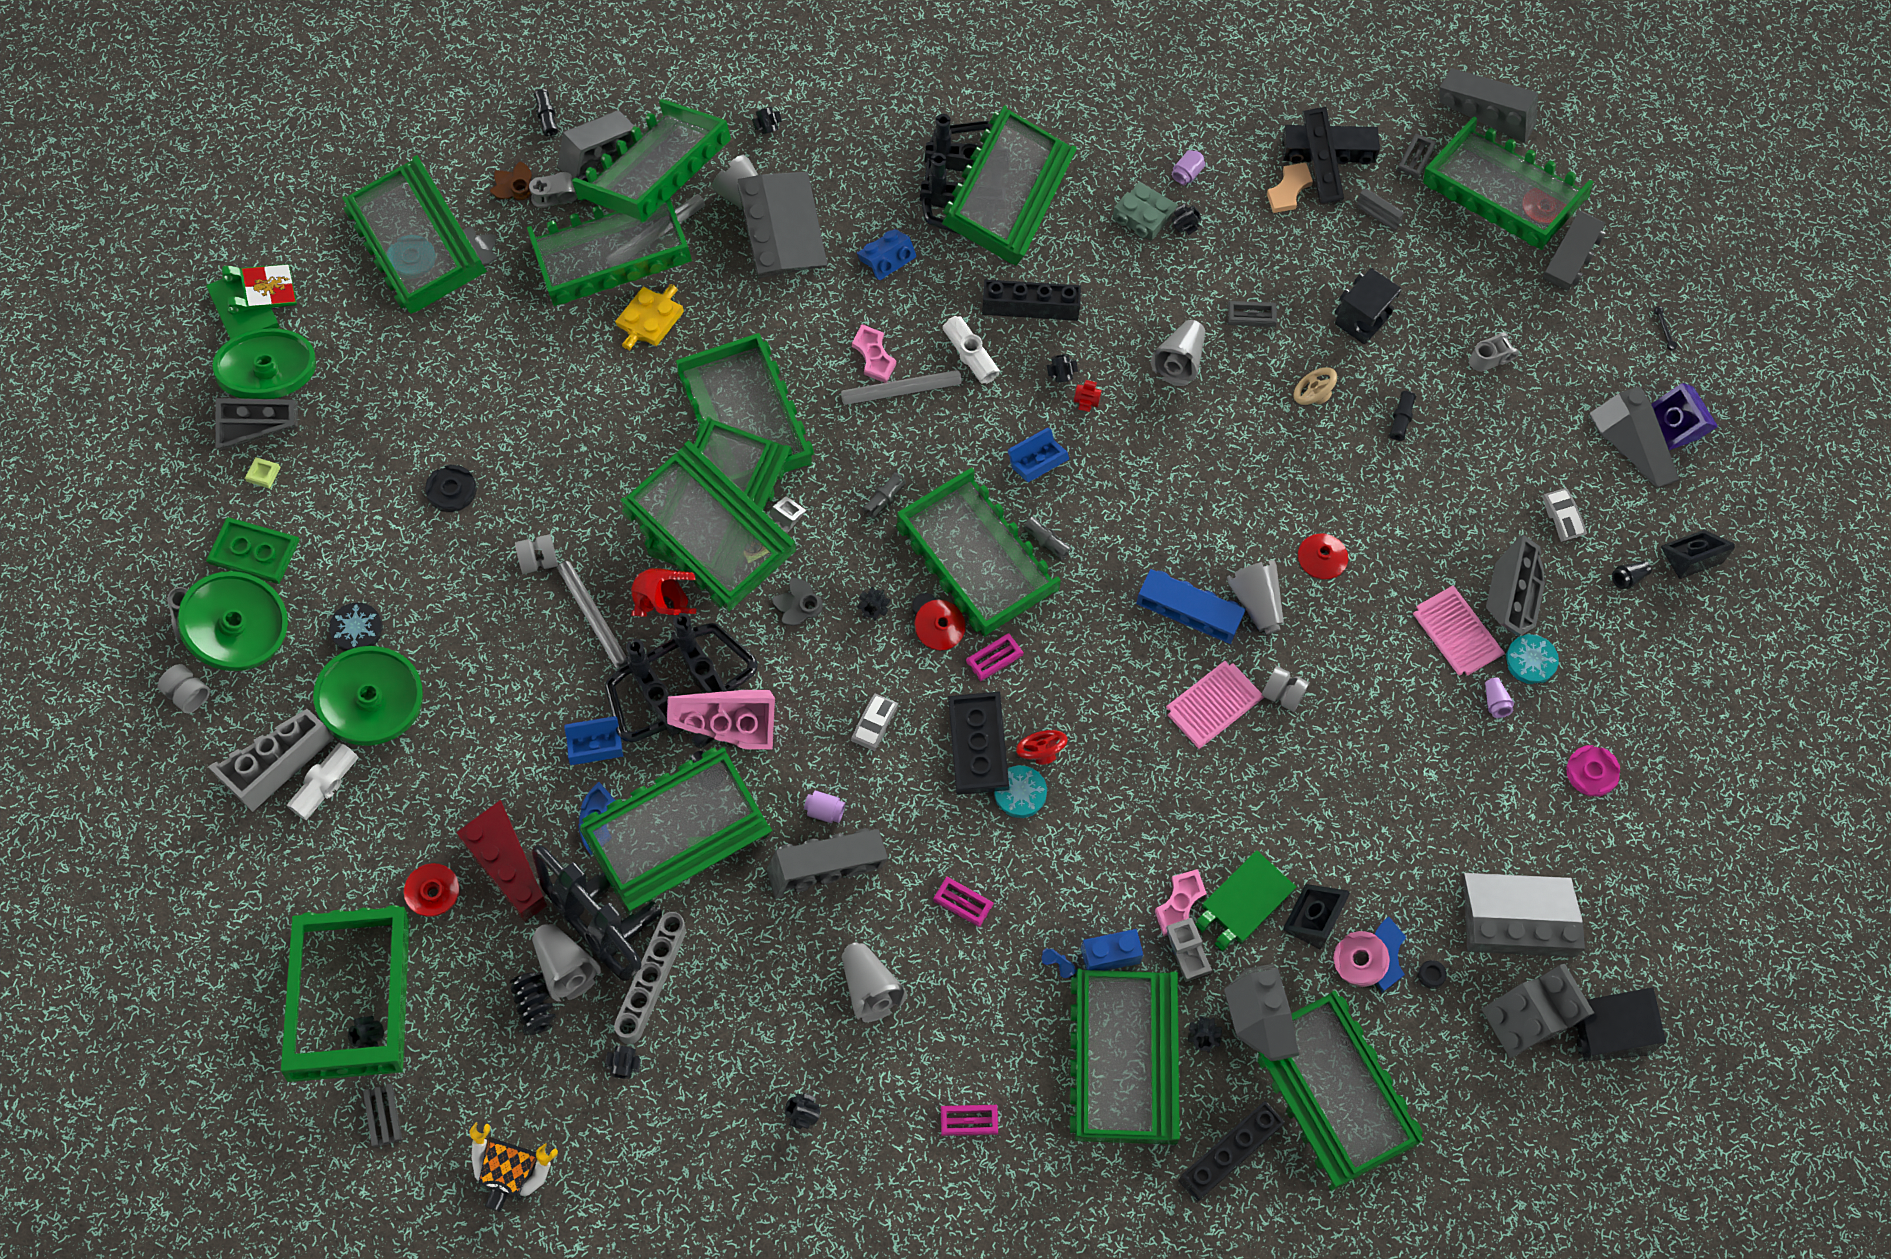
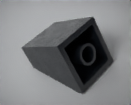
(1621, 1026)

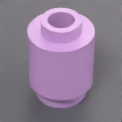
(1188, 167)
(824, 807)

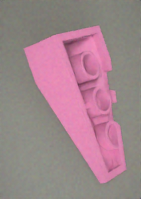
(727, 716)

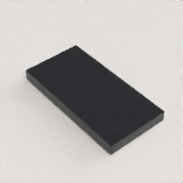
(978, 743)

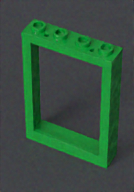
(348, 1061)

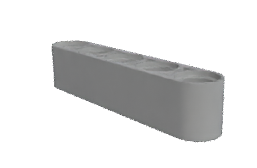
(650, 964)

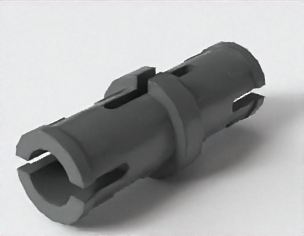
(884, 495)
(1047, 538)

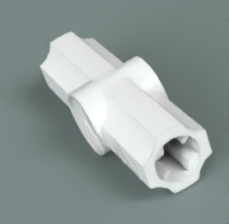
(977, 360)
(322, 780)

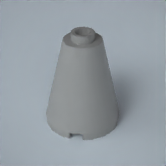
(726, 182)
(1180, 354)
(1260, 595)
(564, 964)
(870, 984)

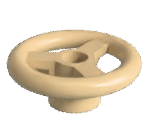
(1317, 391)

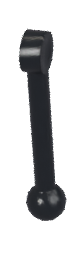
(1671, 345)

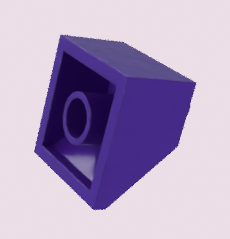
(1682, 416)

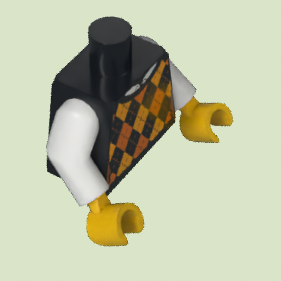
(507, 1168)

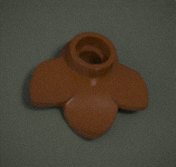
(510, 182)

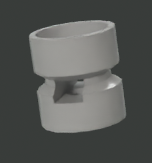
(527, 556)
(1285, 688)
(183, 689)

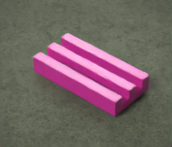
(971, 661)
(959, 911)
(974, 1120)

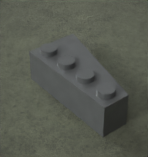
(1492, 102)
(825, 860)

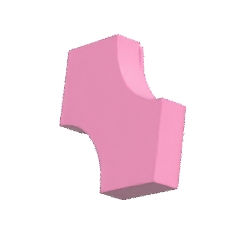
(878, 362)
(1186, 891)

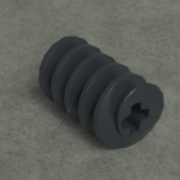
(531, 1003)

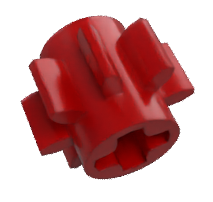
(1087, 395)

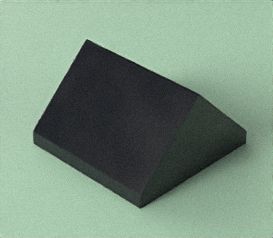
(1697, 552)
(1316, 914)

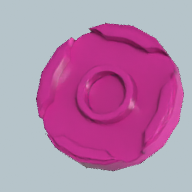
(1589, 777)

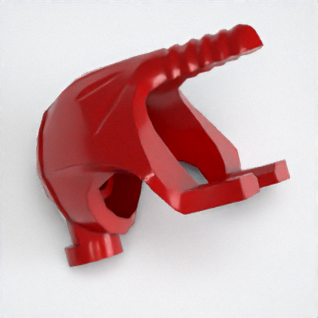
(655, 584)

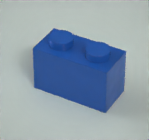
(1112, 951)

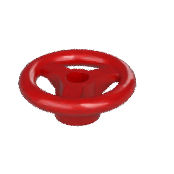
(1042, 750)

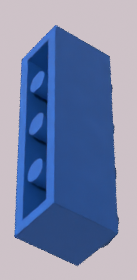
(1190, 606)

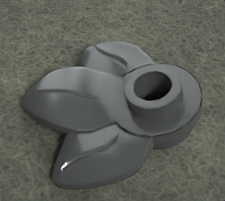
(482, 245)
(794, 602)

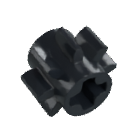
(767, 120)
(1186, 219)
(1062, 368)
(873, 603)
(365, 1032)
(1204, 1034)
(622, 1062)
(802, 1111)

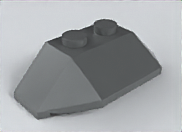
(1517, 586)
(1262, 1012)

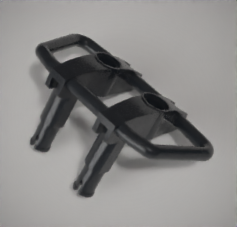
(943, 155)
(694, 658)
(606, 930)

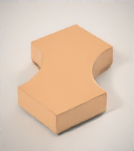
(1284, 195)

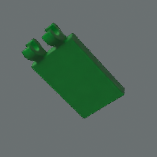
(1245, 900)

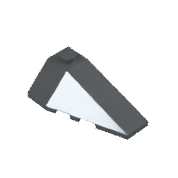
(1635, 431)

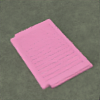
(1457, 631)
(1213, 703)

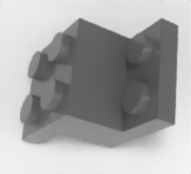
(1537, 1010)

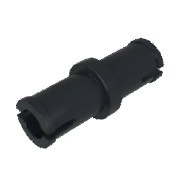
(545, 112)
(1402, 415)

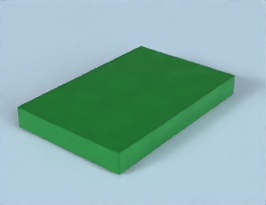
(242, 322)
(253, 550)

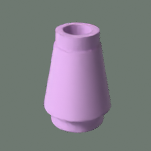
(1498, 699)

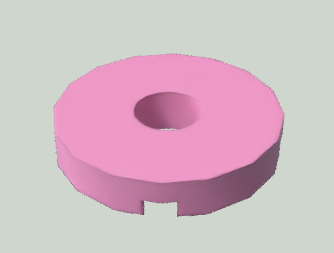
(1368, 973)

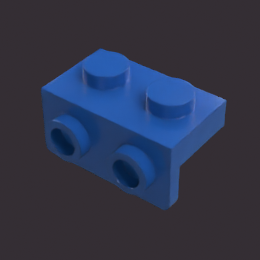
(887, 253)
(1037, 455)
(593, 740)

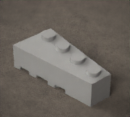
(272, 759)

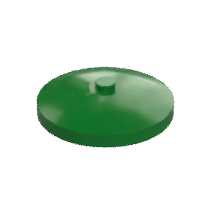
(264, 364)
(232, 621)
(368, 695)

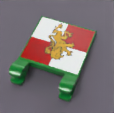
(261, 286)

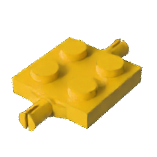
(649, 316)

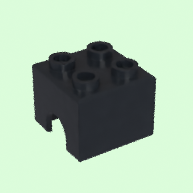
(1366, 305)

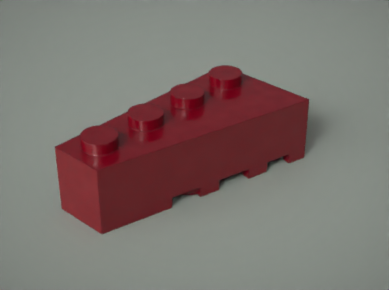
(499, 853)

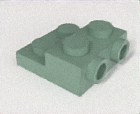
(1144, 211)

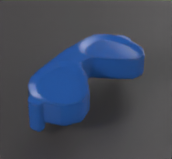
(1065, 967)

